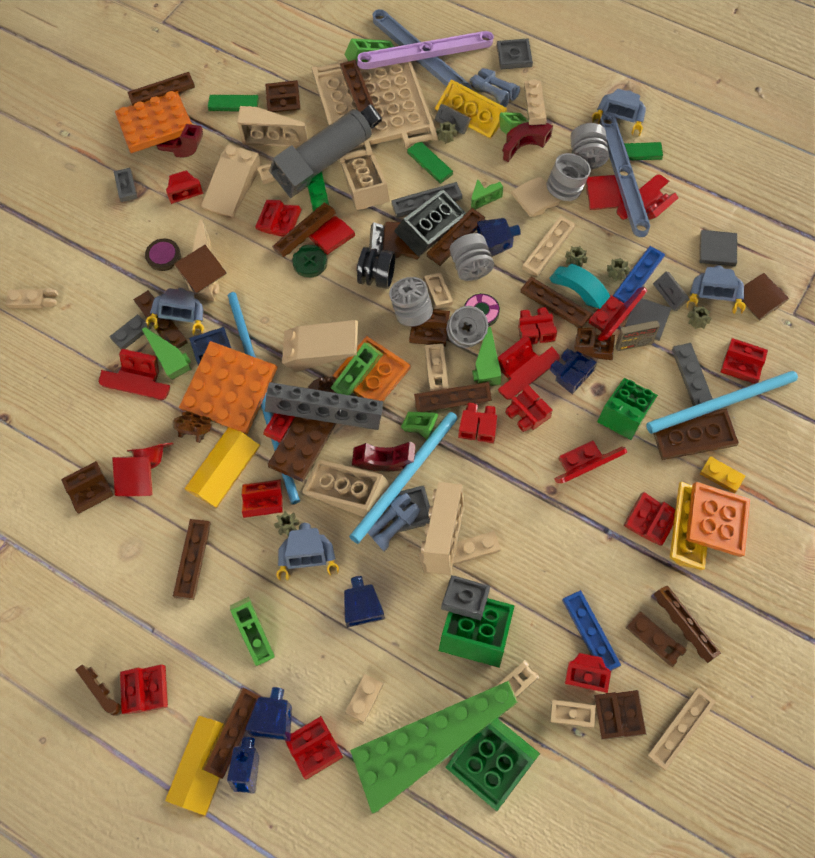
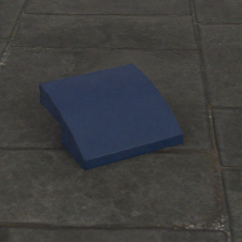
(200, 342)

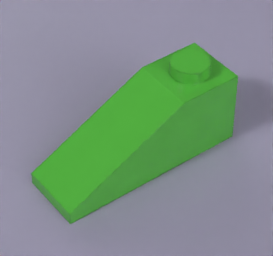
(359, 46)
(170, 357)
(487, 363)
(357, 369)
(252, 631)

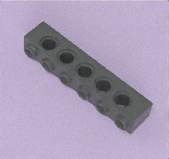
(323, 406)

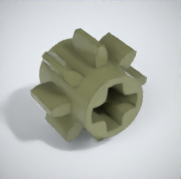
(446, 132)
(576, 256)
(618, 269)
(699, 317)
(286, 518)

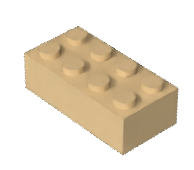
(443, 528)

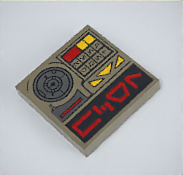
(637, 335)

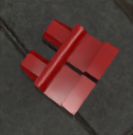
(537, 327)
(530, 408)
(486, 420)

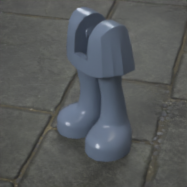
(484, 82)
(407, 516)

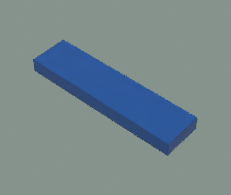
(639, 274)
(590, 629)

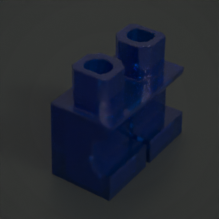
(574, 371)

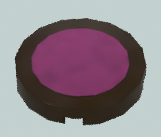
(162, 254)

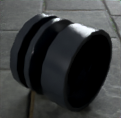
(372, 266)

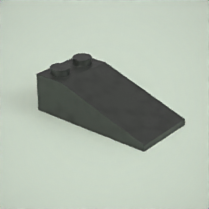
(429, 222)

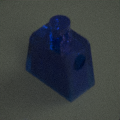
(498, 234)
(361, 604)
(271, 717)
(244, 767)

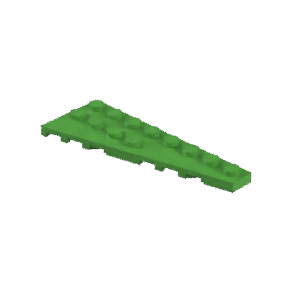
(405, 755)

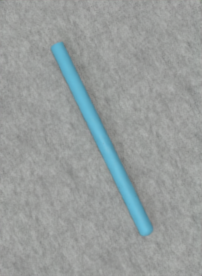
(721, 402)
(403, 478)

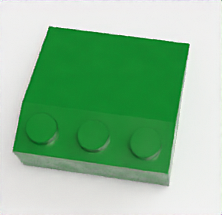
(477, 639)
(493, 763)

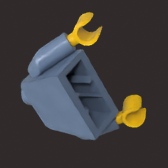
(624, 106)
(719, 285)
(177, 305)
(305, 549)

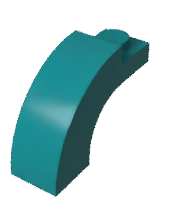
(583, 283)

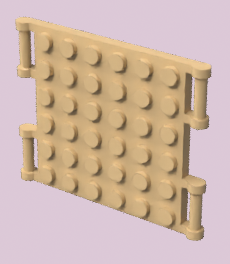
(394, 95)

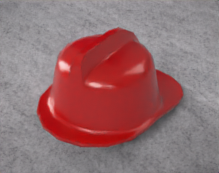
(155, 453)

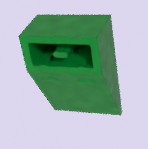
(627, 408)

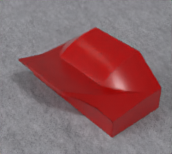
(182, 187)
(588, 672)

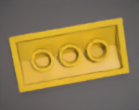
(481, 110)
(222, 467)
(682, 551)
(192, 786)

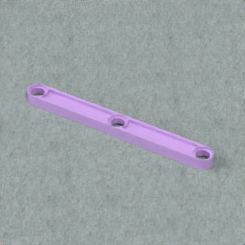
(415, 51)

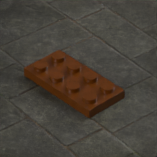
(697, 435)
(300, 447)

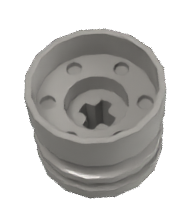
(590, 143)
(568, 177)
(471, 257)
(411, 301)
(471, 317)

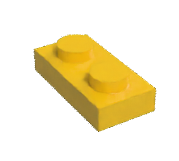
(722, 474)

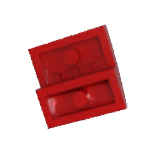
(603, 192)
(278, 218)
(332, 235)
(744, 361)
(132, 476)
(262, 498)
(651, 519)
(143, 689)
(313, 748)

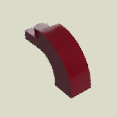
(526, 135)
(185, 144)
(383, 458)

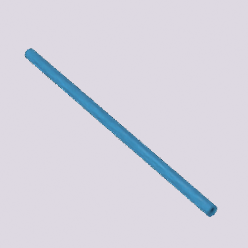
(248, 349)

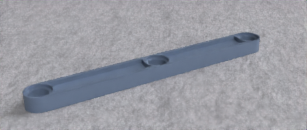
(403, 37)
(627, 184)

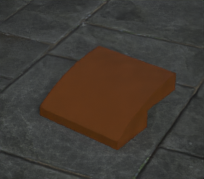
(282, 96)
(393, 242)
(200, 269)
(763, 296)
(431, 331)
(589, 345)
(87, 487)
(620, 715)

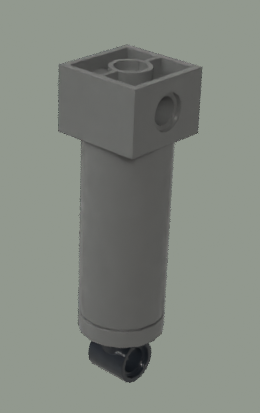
(298, 166)

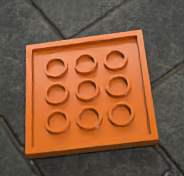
(153, 121)
(228, 387)

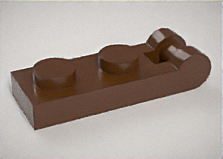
(656, 639)
(99, 690)

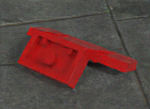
(652, 198)
(613, 313)
(523, 366)
(136, 376)
(584, 460)

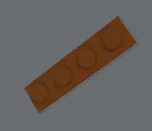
(177, 83)
(356, 85)
(466, 225)
(304, 229)
(556, 302)
(166, 327)
(452, 397)
(191, 559)
(691, 630)
(231, 733)

